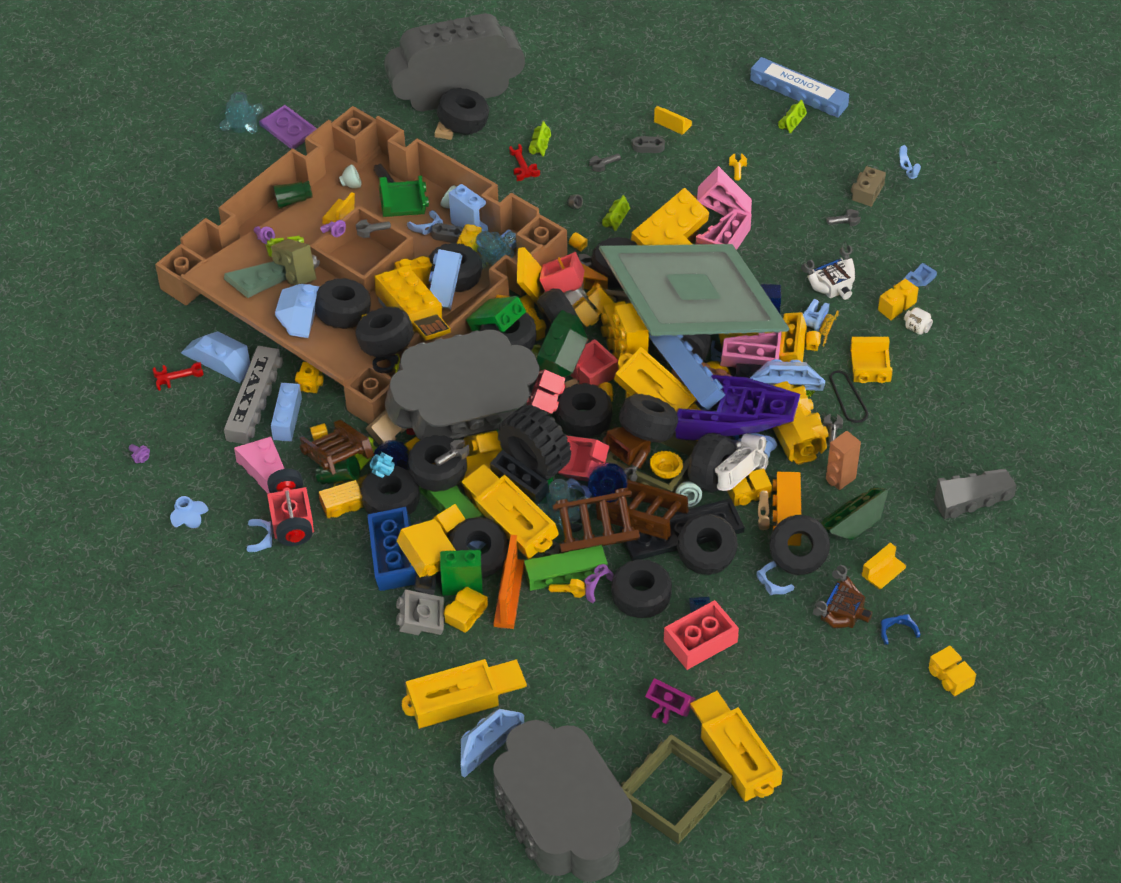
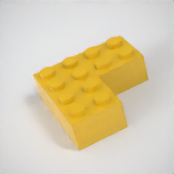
(672, 222)
(623, 329)

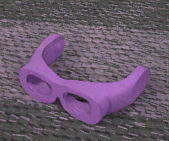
(590, 586)

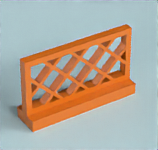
(509, 588)

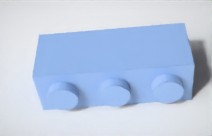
(445, 276)
(286, 412)

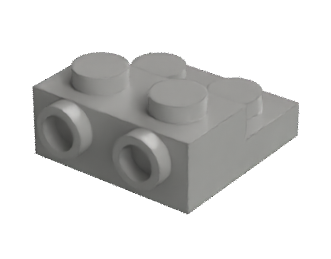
(420, 613)

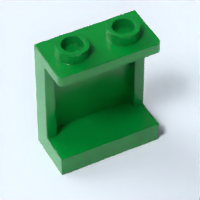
(403, 197)
(498, 311)
(460, 570)

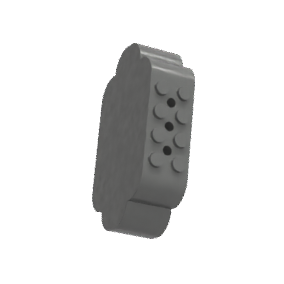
(454, 55)
(460, 384)
(562, 800)

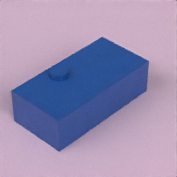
(389, 561)

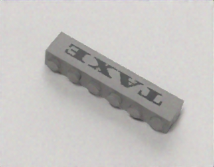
(253, 395)

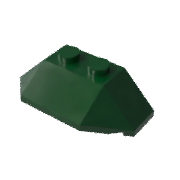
(562, 345)
(856, 514)

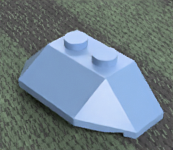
(297, 309)
(220, 355)
(794, 372)
(487, 738)

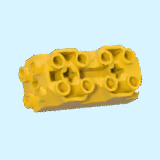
(805, 434)

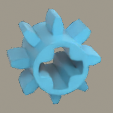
(382, 465)

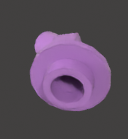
(337, 228)
(264, 234)
(139, 454)

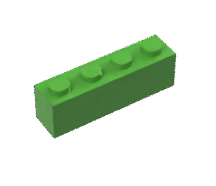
(444, 499)
(563, 567)

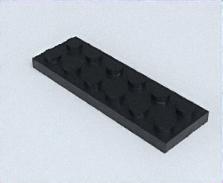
(651, 546)

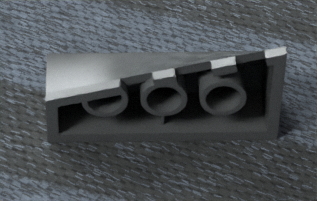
(973, 492)

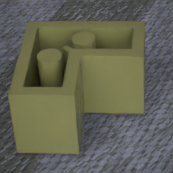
(296, 259)

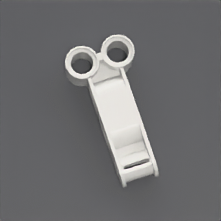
(742, 462)

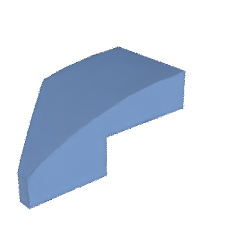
(921, 276)

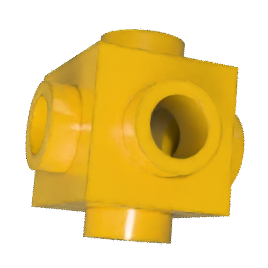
(309, 378)

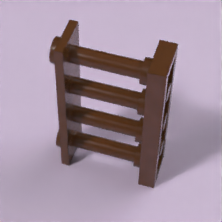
(336, 446)
(646, 521)
(590, 540)

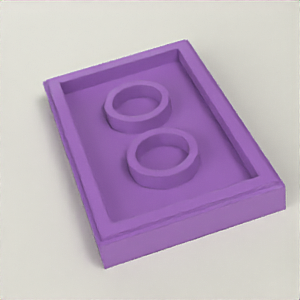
(287, 126)

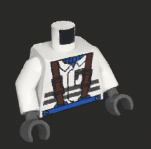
(834, 277)

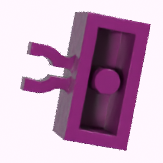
(670, 698)

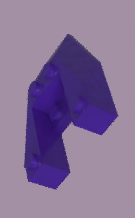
(745, 409)

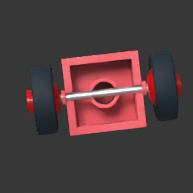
(289, 508)

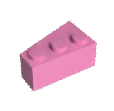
(722, 194)
(730, 230)
(259, 460)

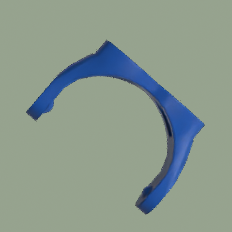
(903, 619)

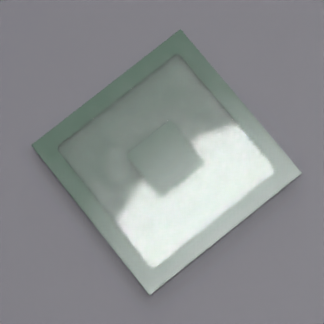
(693, 289)

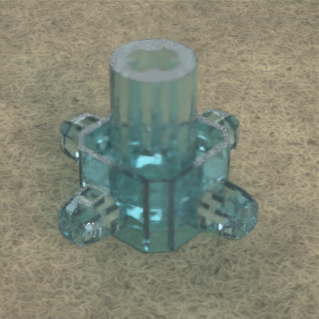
(240, 114)
(494, 246)
(558, 491)

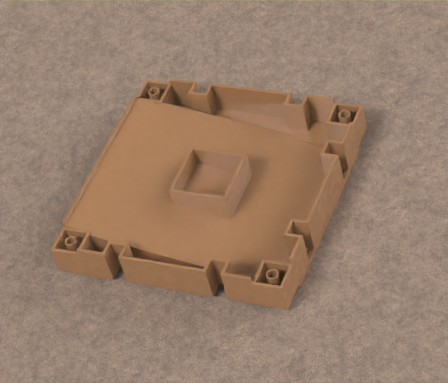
(363, 141)

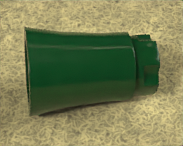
(292, 193)
(345, 471)

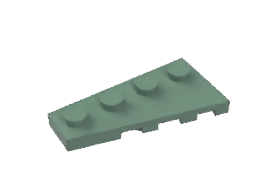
(256, 278)

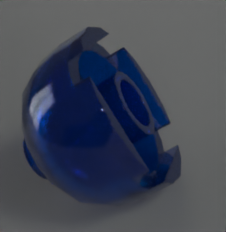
(395, 449)
(606, 479)

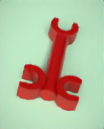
(523, 171)
(164, 377)

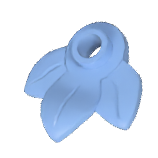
(187, 515)

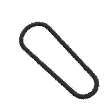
(839, 399)

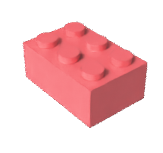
(701, 634)

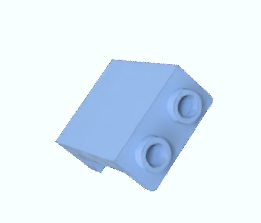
(465, 207)

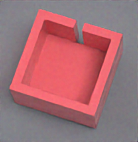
(565, 279)
(595, 365)
(546, 391)
(585, 456)

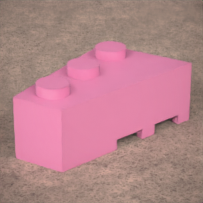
(750, 349)

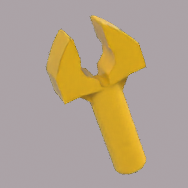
(737, 165)
(576, 587)

